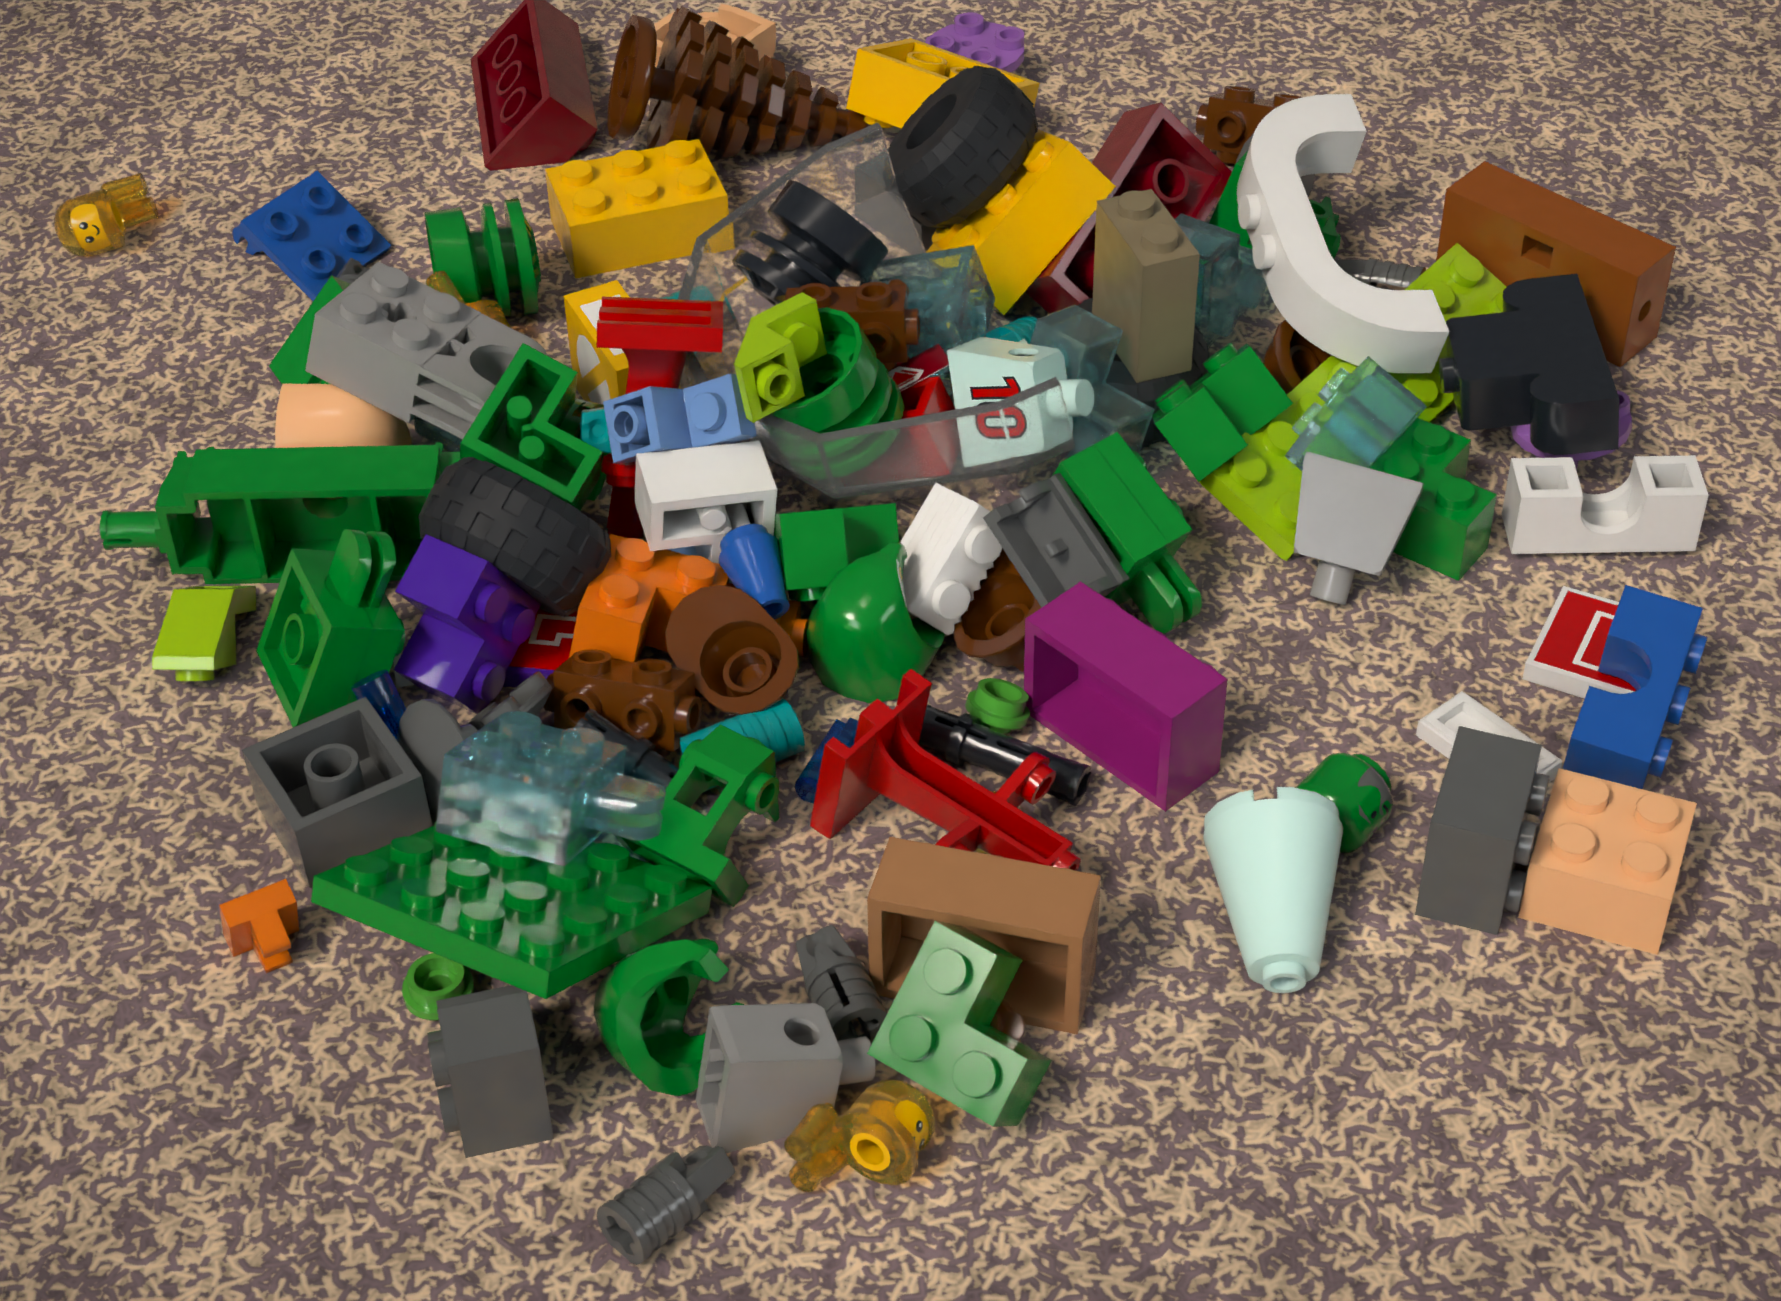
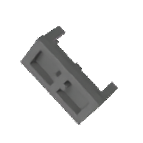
(1054, 541)

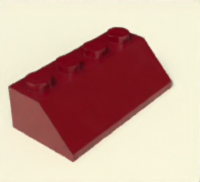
(533, 90)
(1141, 153)

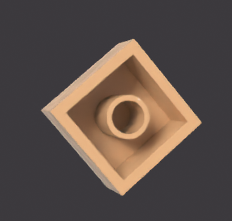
(1607, 860)

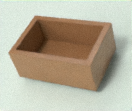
(1019, 905)

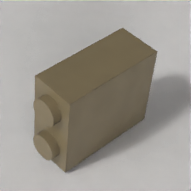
(1145, 283)

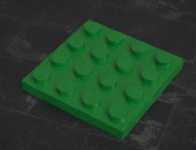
(511, 912)

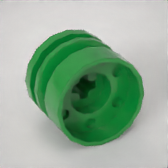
(487, 259)
(846, 384)

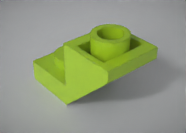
(773, 352)
(201, 630)

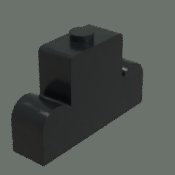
(1535, 368)

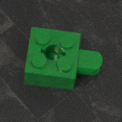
(1139, 528)
(331, 624)

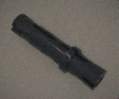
(968, 741)

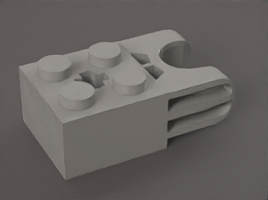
(411, 349)

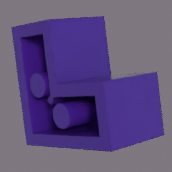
(467, 625)

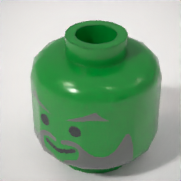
(1359, 792)

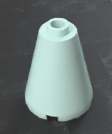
(1276, 879)

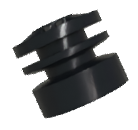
(815, 247)

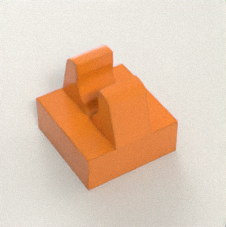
(262, 923)

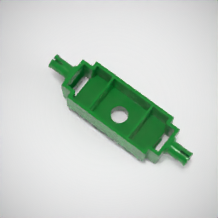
(275, 502)

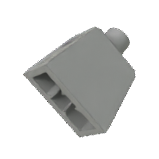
(1349, 521)
(769, 1068)

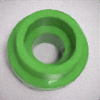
(999, 705)
(430, 974)

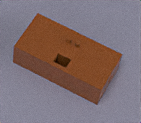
(1536, 233)

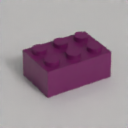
(1124, 695)

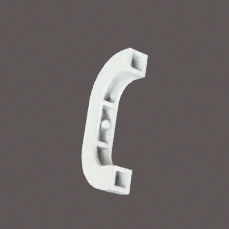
(1311, 291)

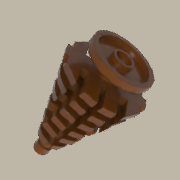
(715, 92)

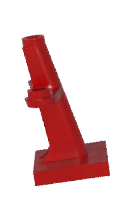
(656, 344)
(894, 765)

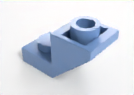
(677, 418)

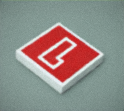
(1573, 645)

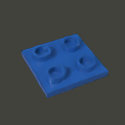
(311, 233)

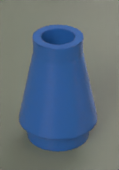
(755, 566)

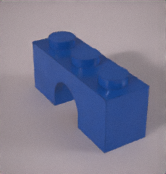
(1650, 649)

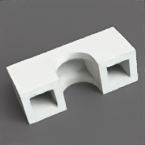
(1650, 512)

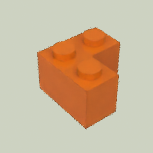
(636, 596)

